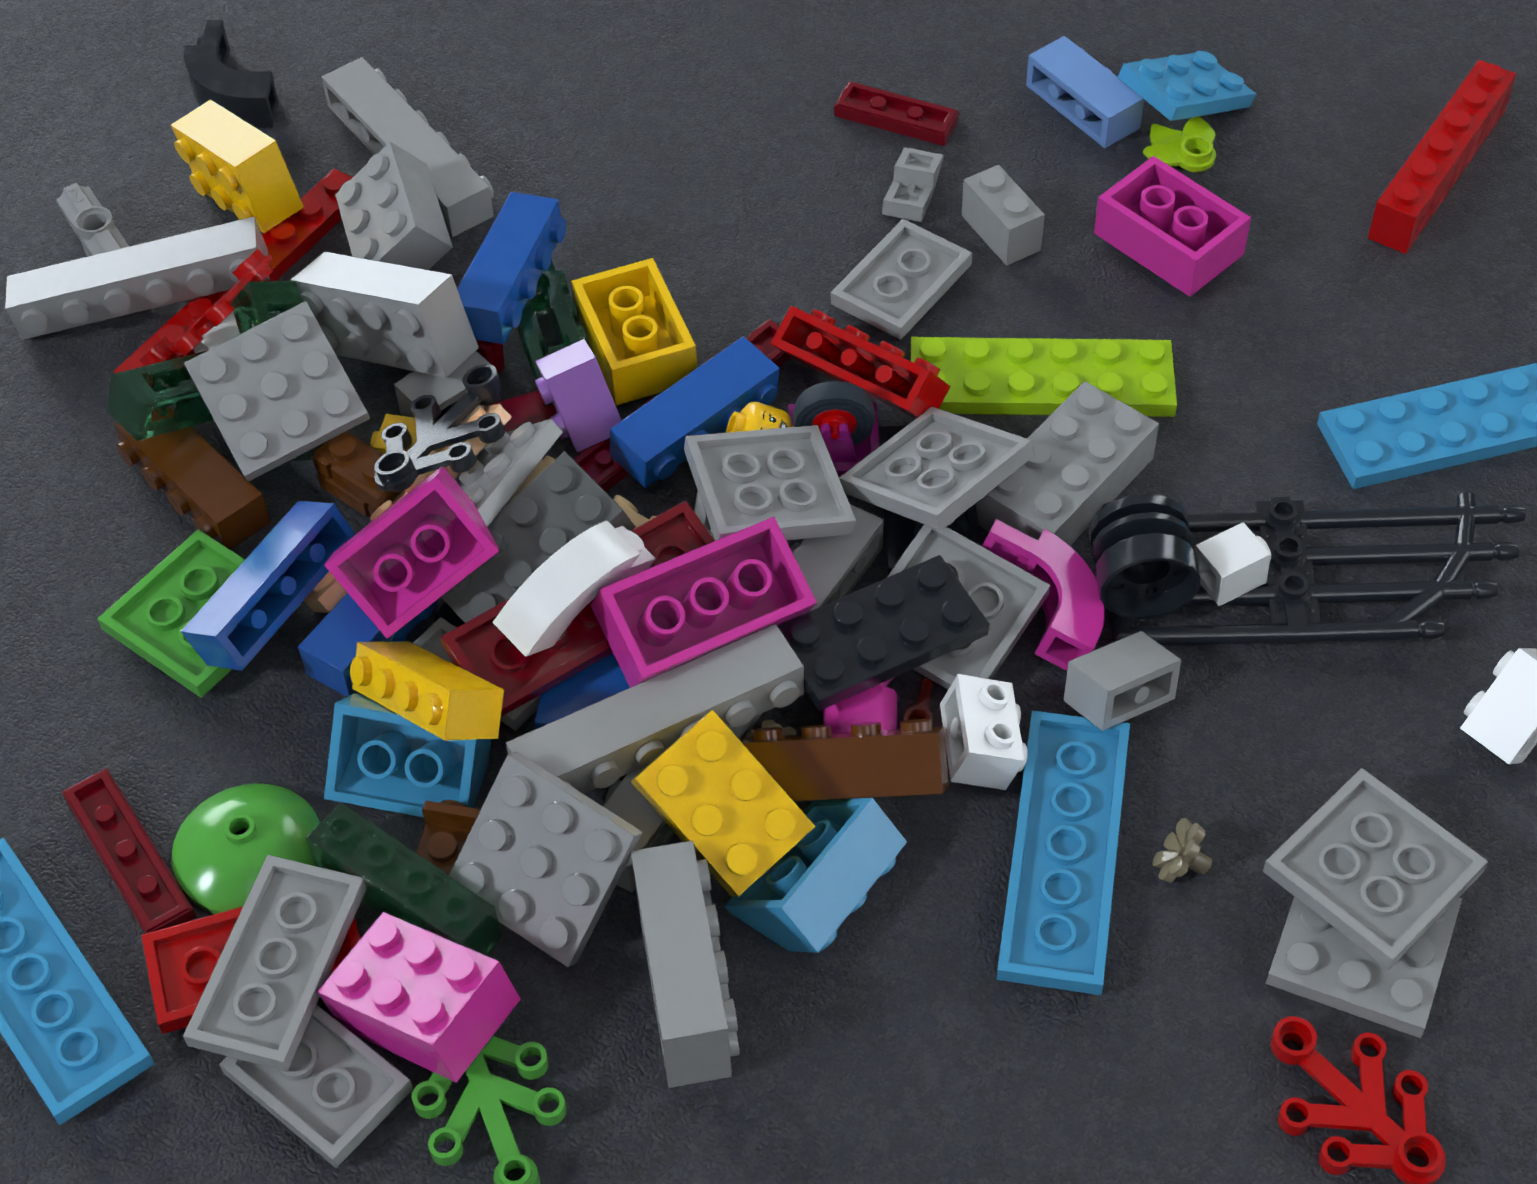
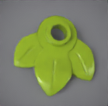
(1187, 148)

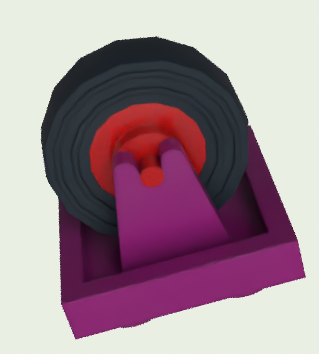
(844, 418)

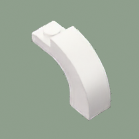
(567, 583)

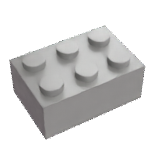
(394, 211)

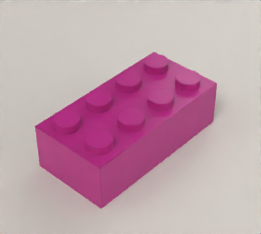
(702, 601)

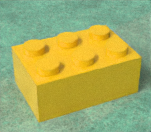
(236, 165)
(634, 330)
(724, 803)

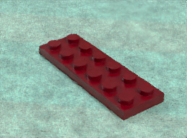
(491, 656)

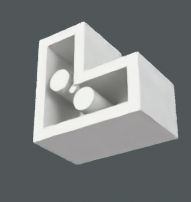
(1507, 713)

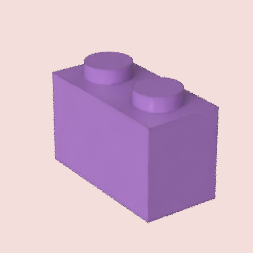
(579, 394)

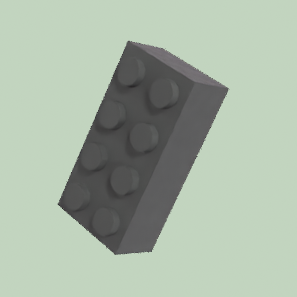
(531, 529)

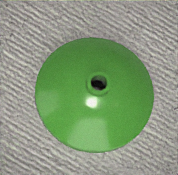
(221, 867)

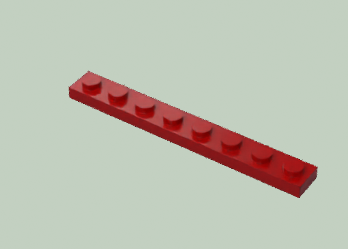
(284, 242)

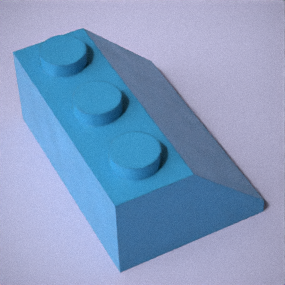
(396, 764)
(822, 876)

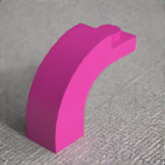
(1073, 605)

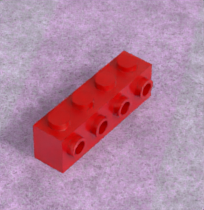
(852, 359)

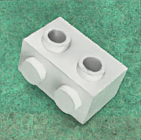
(982, 732)

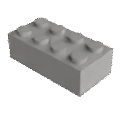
(388, 313)
(1079, 464)
(685, 964)

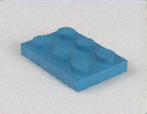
(1187, 85)

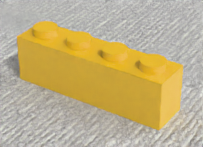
(427, 690)

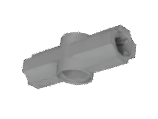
(90, 220)

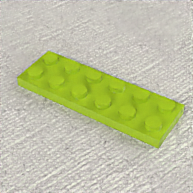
(1041, 373)

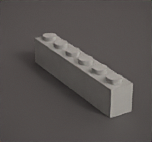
(383, 116)
(130, 278)
(641, 722)

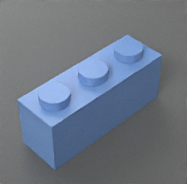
(1084, 91)

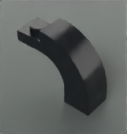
(243, 93)

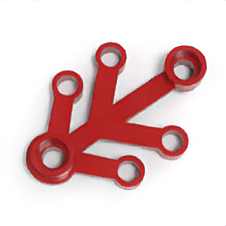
(252, 269)
(1360, 1109)

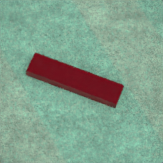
(128, 853)

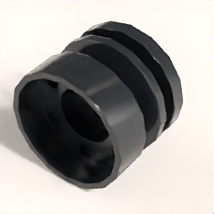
(1144, 556)

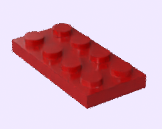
(184, 958)

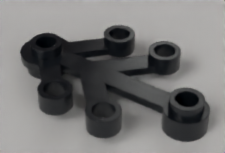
(399, 469)

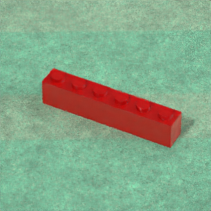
(1441, 156)

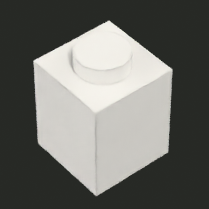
(1232, 563)

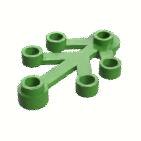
(485, 1094)

